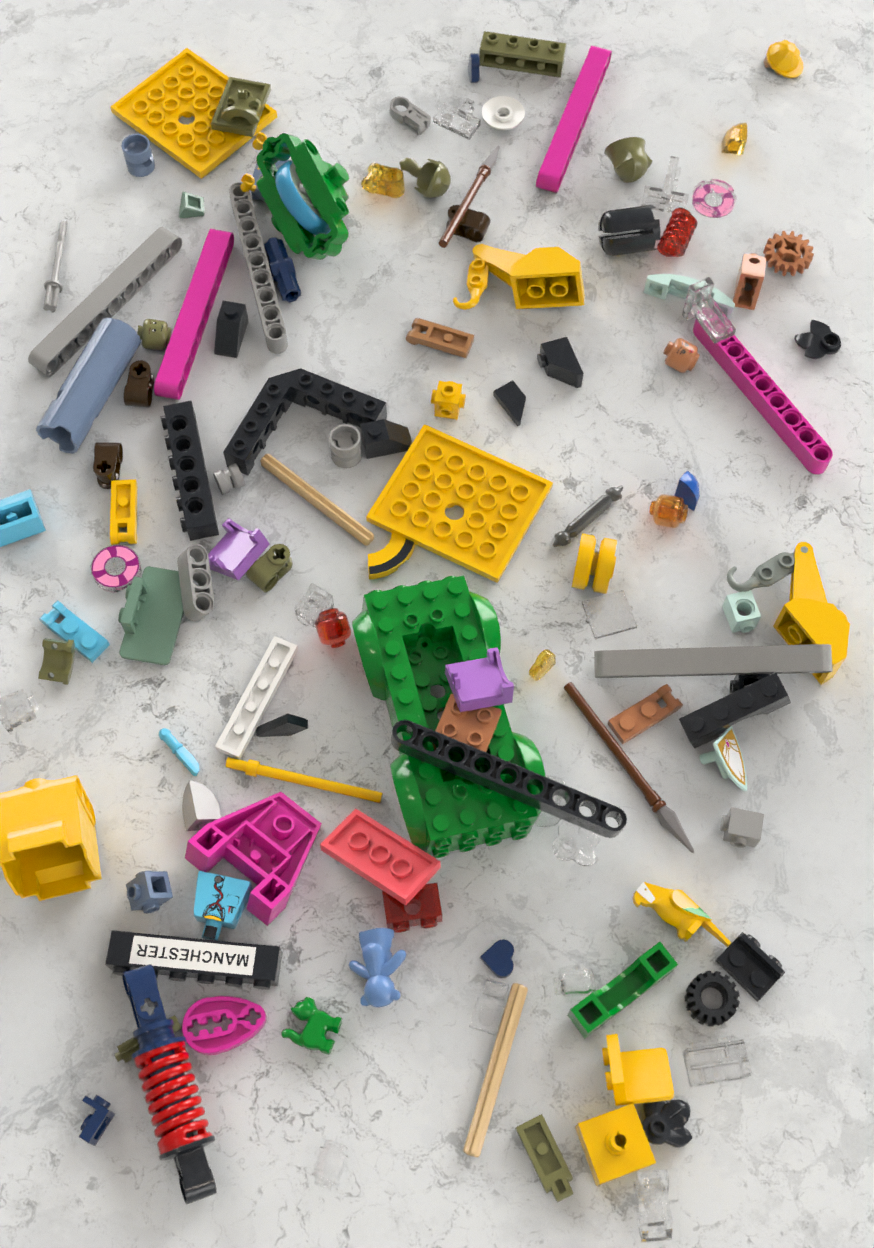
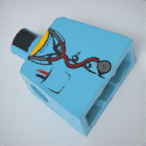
(219, 902)

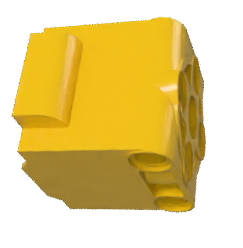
(48, 838)

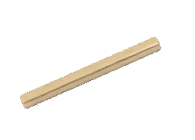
(317, 499)
(495, 1070)

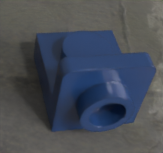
(96, 1124)

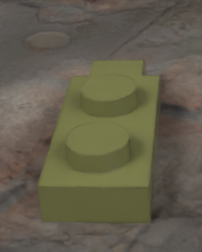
(546, 1157)

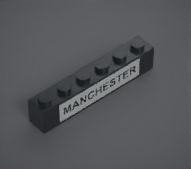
(196, 958)

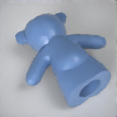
(379, 966)

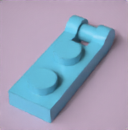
(86, 639)

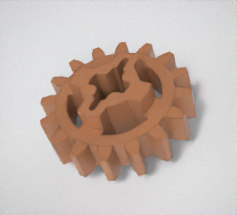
(788, 253)

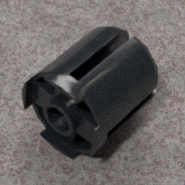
(629, 230)

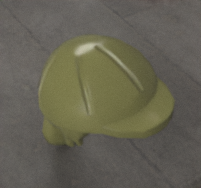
(432, 178)

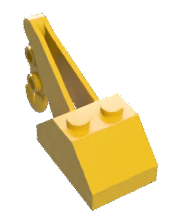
(538, 279)

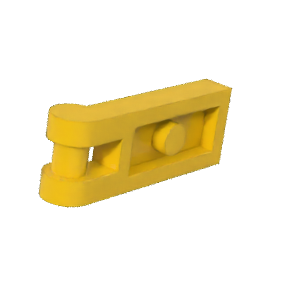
(123, 511)

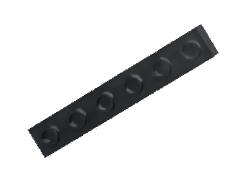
(198, 524)

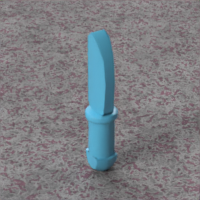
(181, 753)

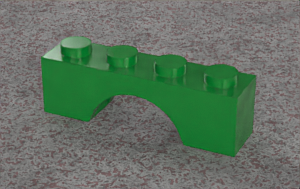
(622, 990)

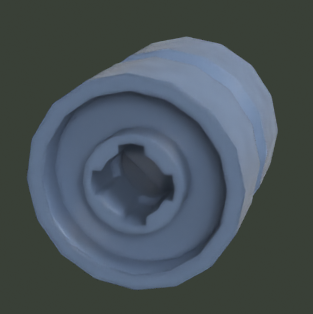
(138, 155)

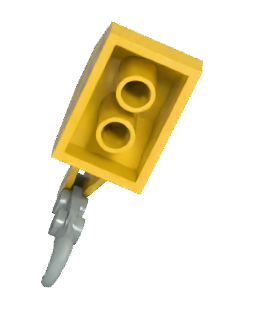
(807, 614)

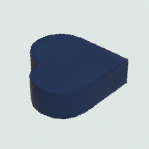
(473, 67)
(499, 958)

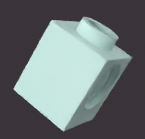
(741, 602)

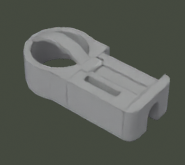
(412, 116)

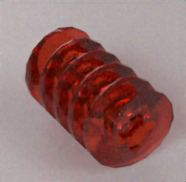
(677, 233)

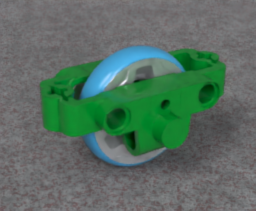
(304, 196)

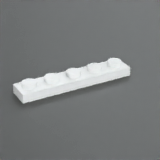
(256, 698)

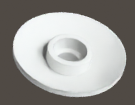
(503, 113)

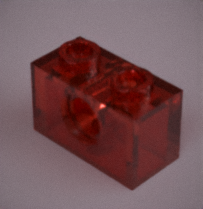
(427, 917)

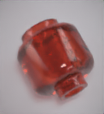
(333, 627)

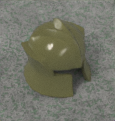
(629, 158)

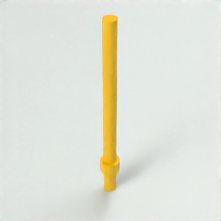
(254, 768)

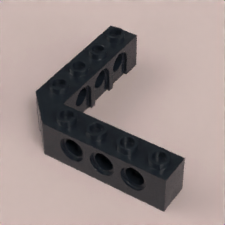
(302, 389)

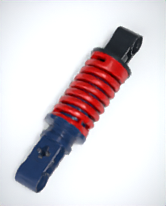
(168, 1087)

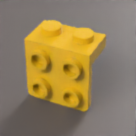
(637, 1074)

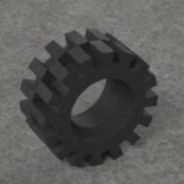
(726, 989)

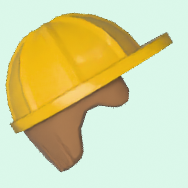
(784, 59)

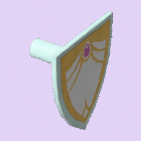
(728, 758)

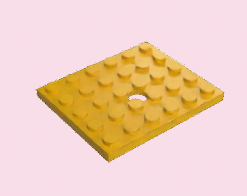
(187, 89)
(446, 472)

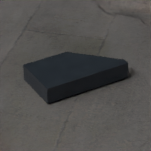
(511, 400)
(282, 726)

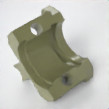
(242, 106)
(57, 660)

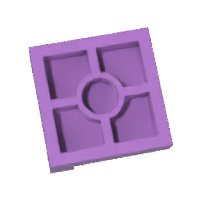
(237, 550)
(479, 682)

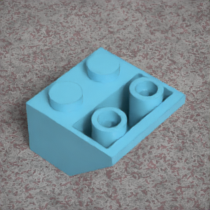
(19, 518)

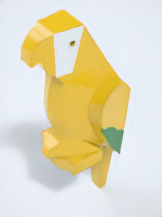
(676, 910)

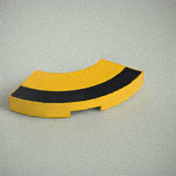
(390, 557)

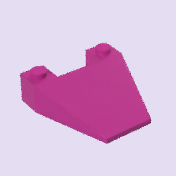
(265, 844)

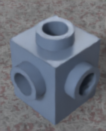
(149, 891)

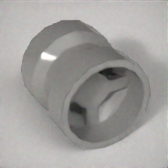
(224, 482)

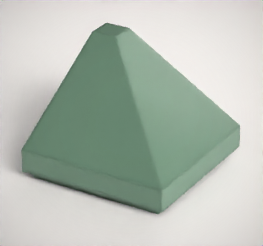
(191, 206)

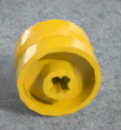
(596, 564)

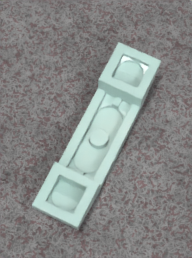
(661, 284)

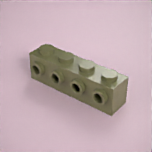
(522, 54)

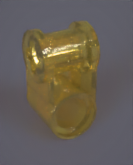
(386, 180)

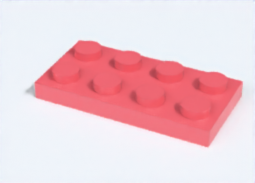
(380, 856)

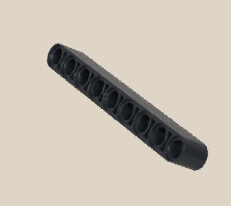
(516, 790)

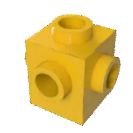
(448, 399)

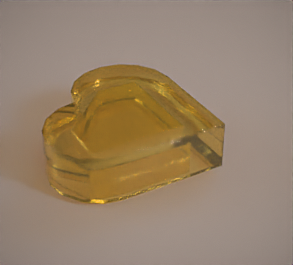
(543, 664)

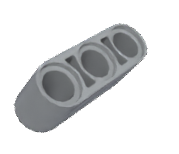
(201, 574)

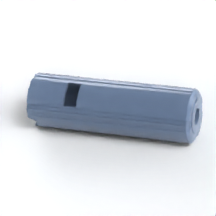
(89, 384)

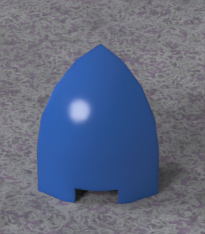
(688, 490)

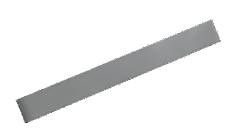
(258, 269)
(105, 301)
(713, 661)

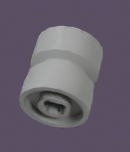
(345, 446)

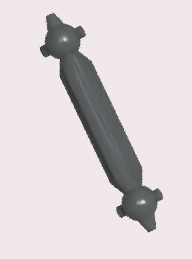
(586, 517)

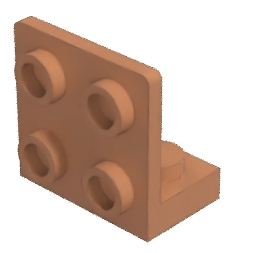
(470, 726)

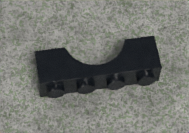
(753, 700)

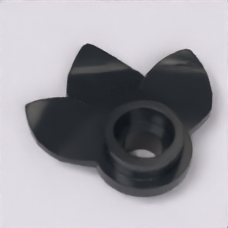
(817, 340)
(671, 1120)

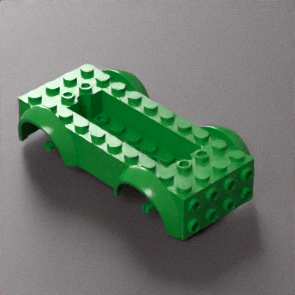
(404, 648)

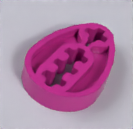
(215, 1009)

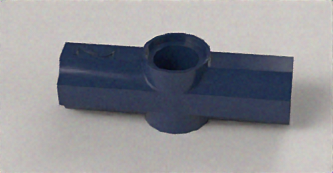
(282, 269)

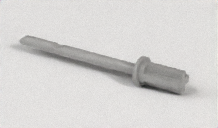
(52, 286)

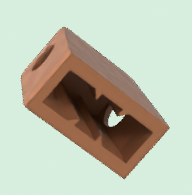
(751, 272)

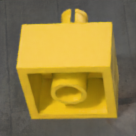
(615, 1144)

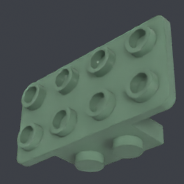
(151, 616)

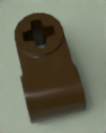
(472, 225)
(139, 385)
(107, 463)

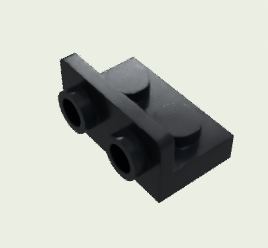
(750, 965)

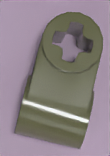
(270, 567)

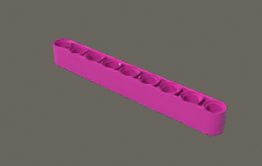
(573, 119)
(194, 315)
(764, 395)

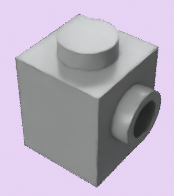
(742, 827)

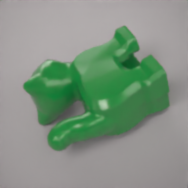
(316, 1028)

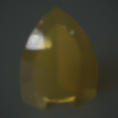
(735, 139)

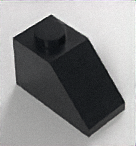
(230, 328)
(560, 362)
(384, 438)

